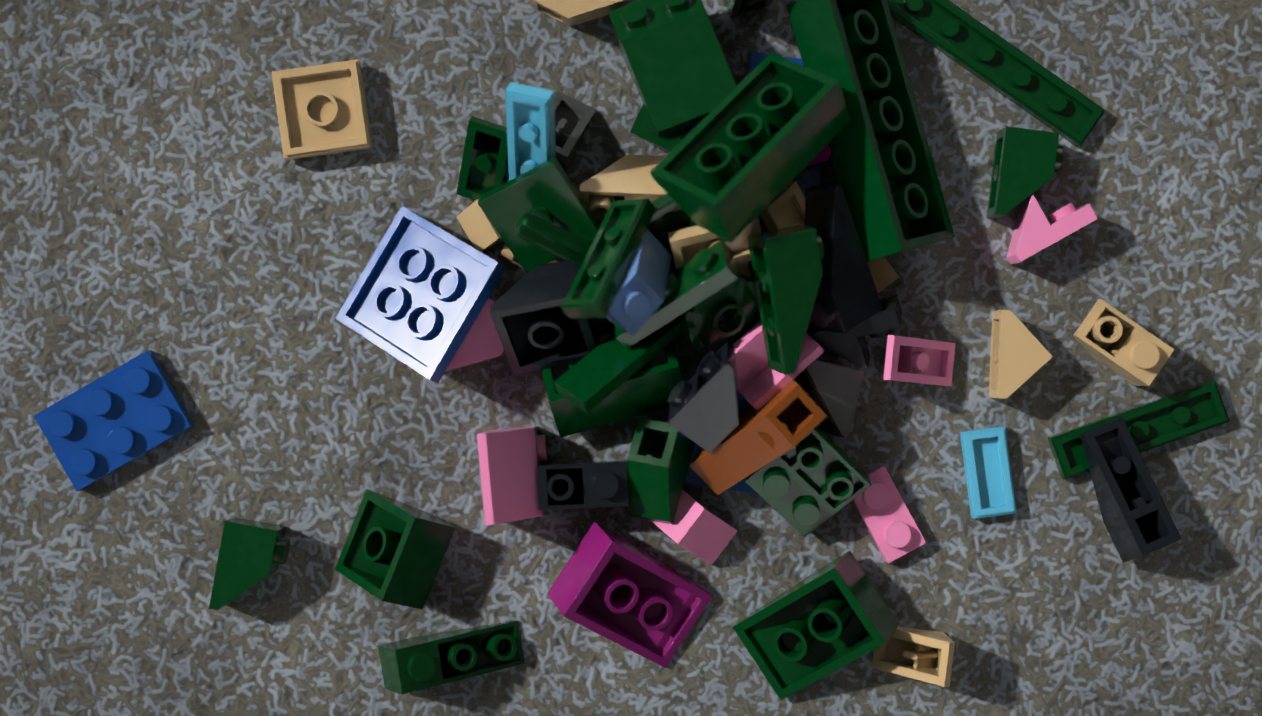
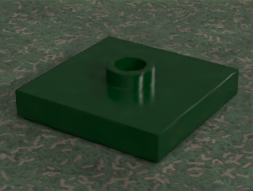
(547, 194)

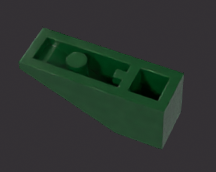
(786, 283)

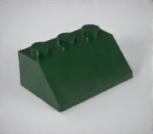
(639, 395)

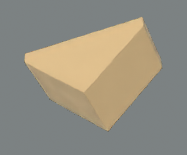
(1014, 354)
(917, 655)

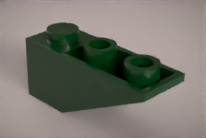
(449, 656)

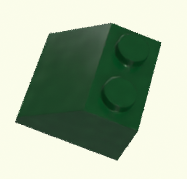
(394, 550)

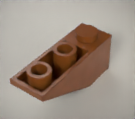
(759, 438)

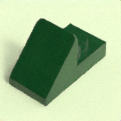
(483, 159)

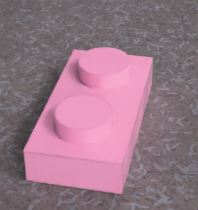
(888, 517)

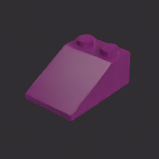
(628, 595)

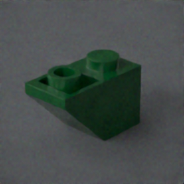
(657, 470)

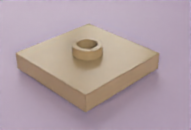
(322, 109)

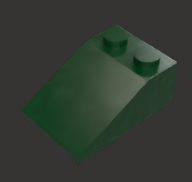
(672, 60)
(817, 626)

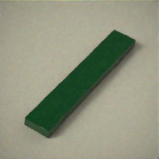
(1000, 66)

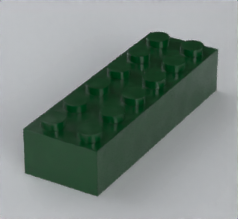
(883, 148)

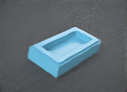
(988, 472)

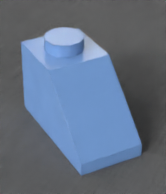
(642, 286)

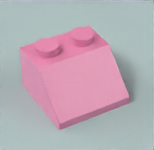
(510, 473)

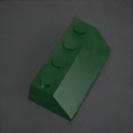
(752, 145)

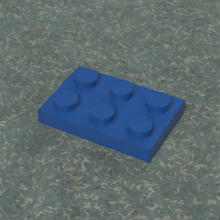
(113, 420)

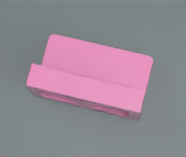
(755, 378)

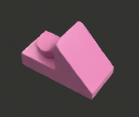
(1035, 232)
(918, 360)

